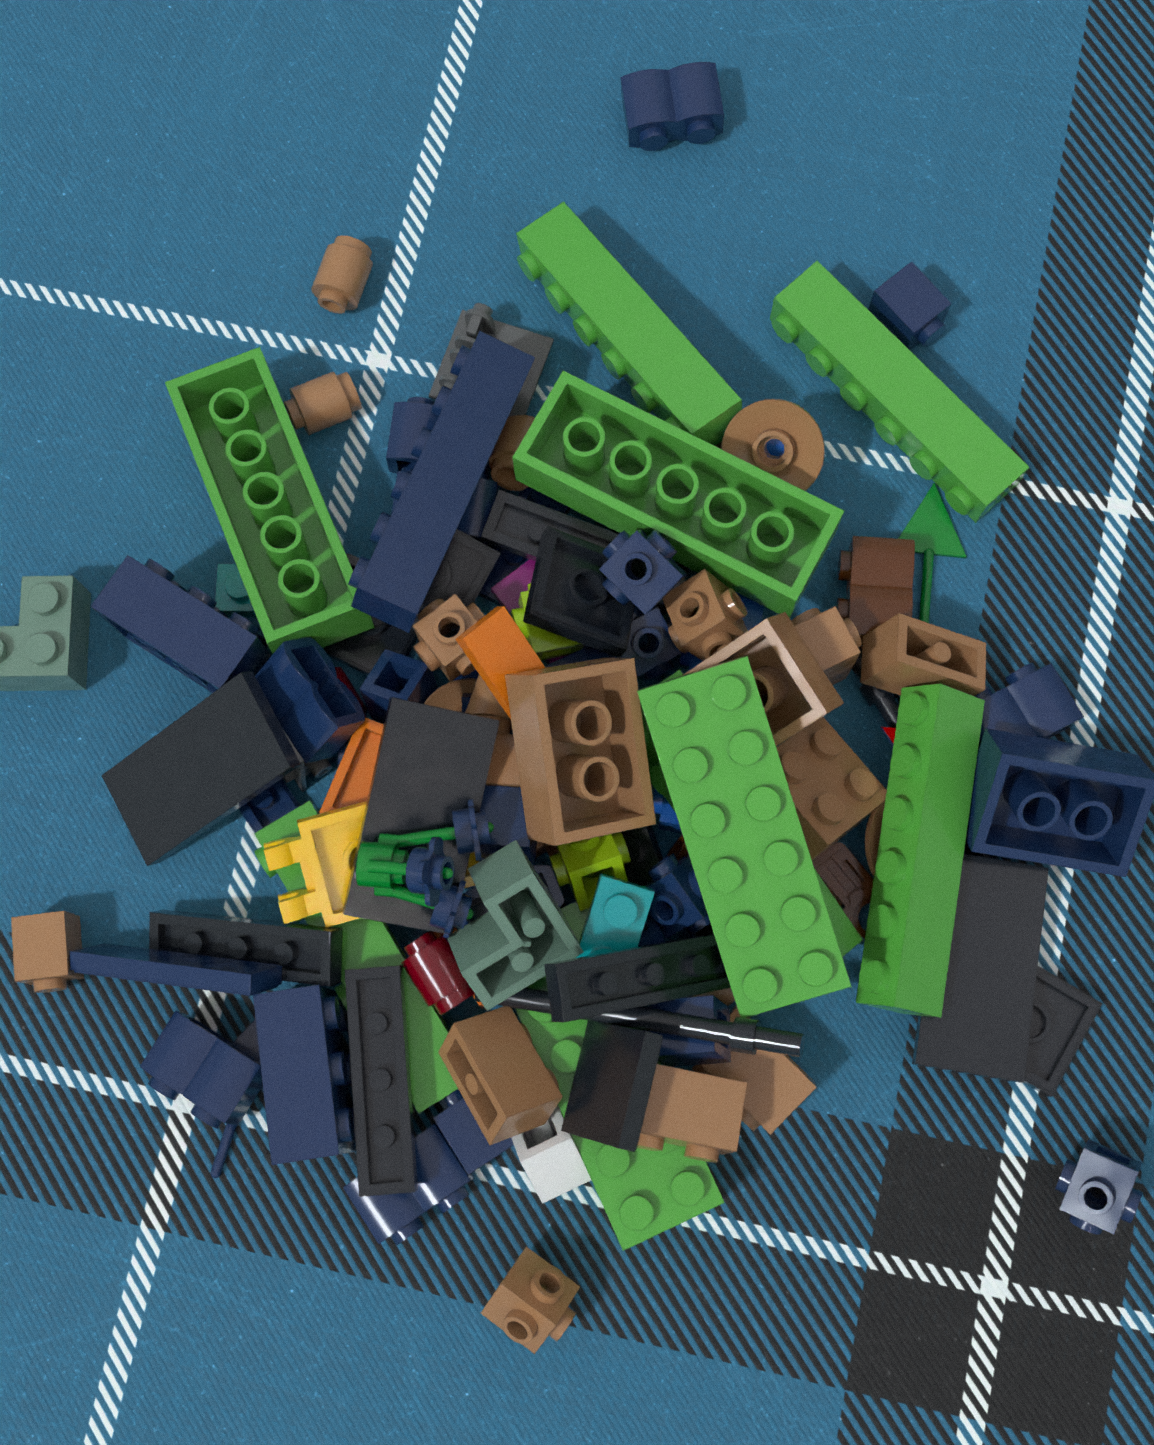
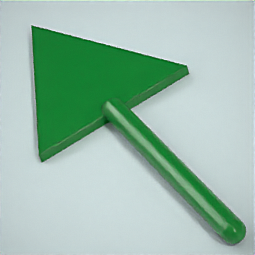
(932, 536)

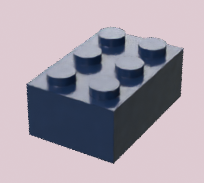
(180, 625)
(1058, 803)
(305, 1073)

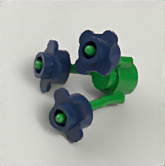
(426, 870)

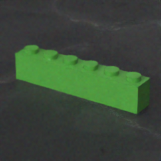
(625, 326)
(896, 392)
(921, 851)
(373, 945)

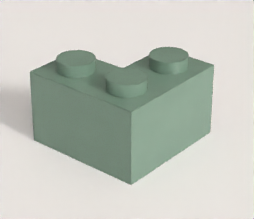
(51, 639)
(517, 935)

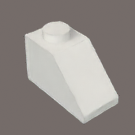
(551, 1158)

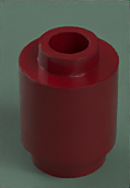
(436, 972)

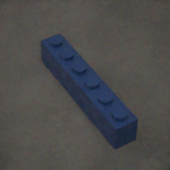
(442, 482)

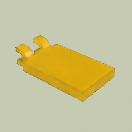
(326, 860)

